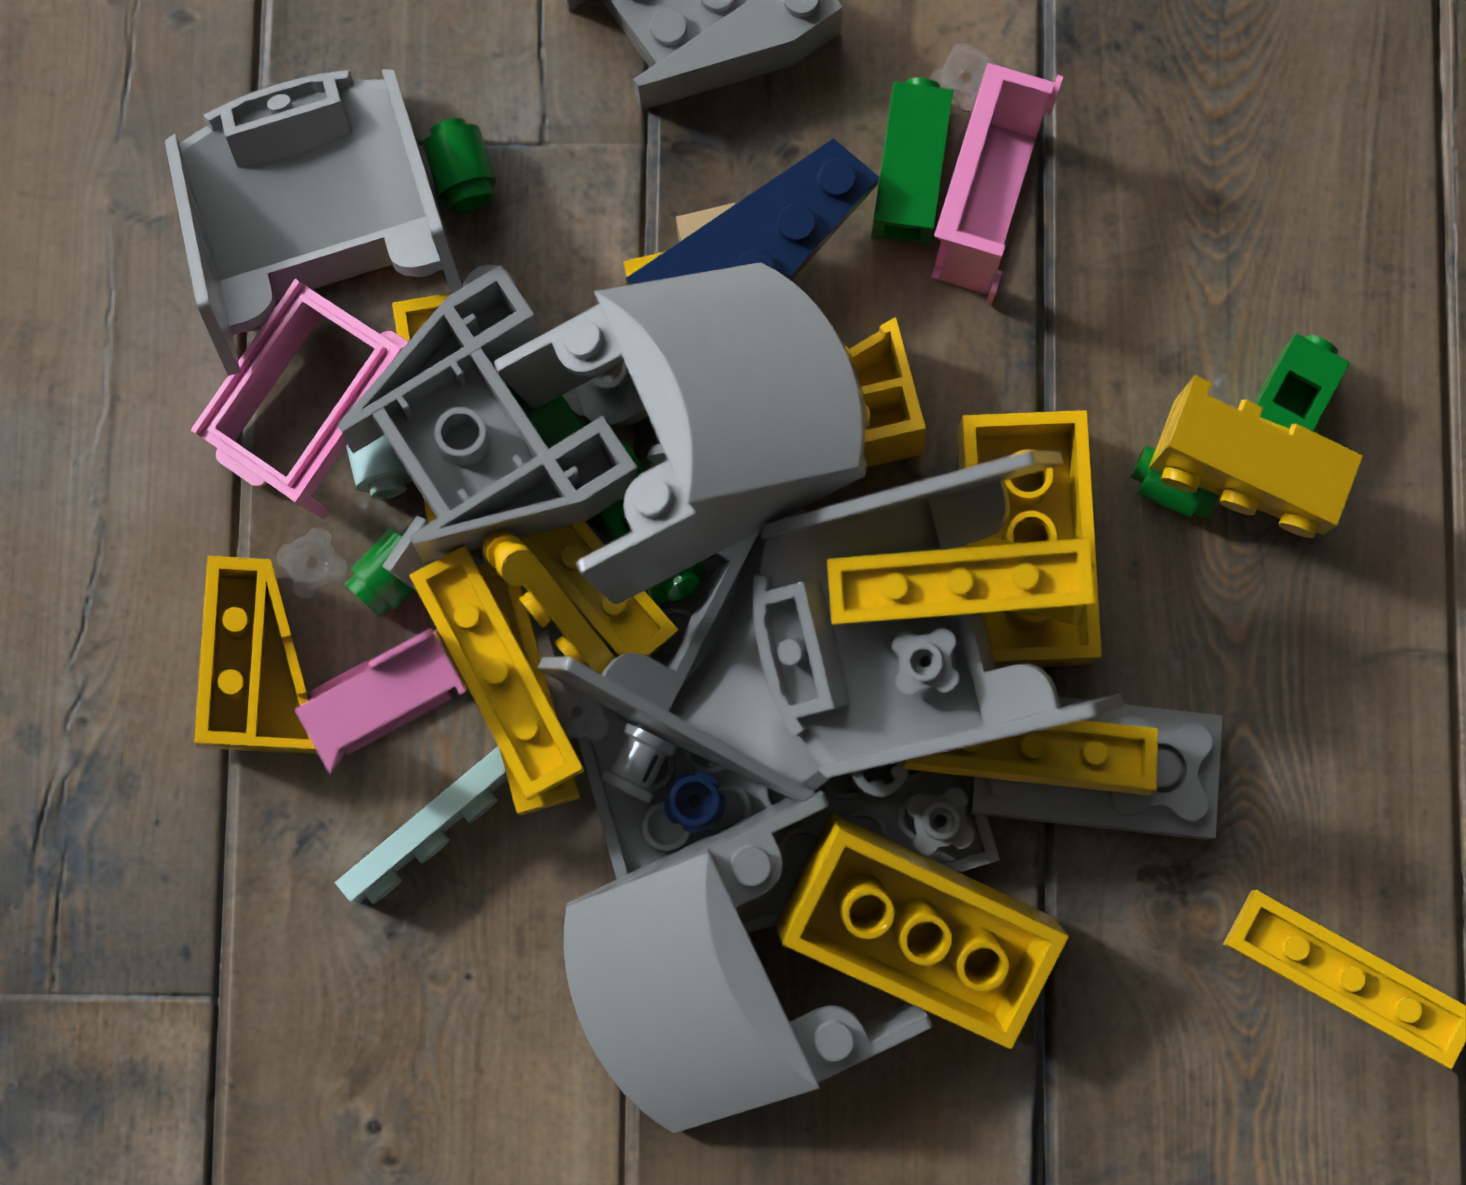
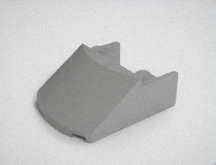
(305, 188)
(742, 396)
(840, 678)
(714, 685)
(682, 996)

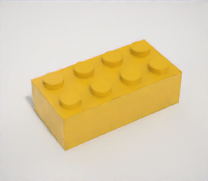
(1042, 508)
(920, 931)

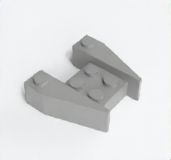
(717, 42)
(470, 438)

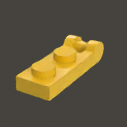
(546, 599)

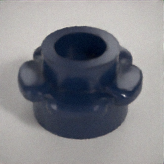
(701, 785)

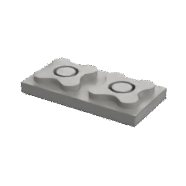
(1179, 807)

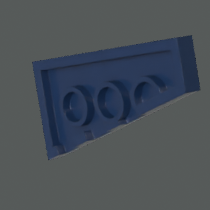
(777, 223)

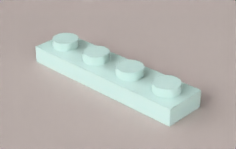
(424, 832)

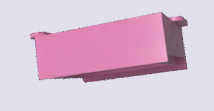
(990, 177)
(259, 371)
(379, 696)

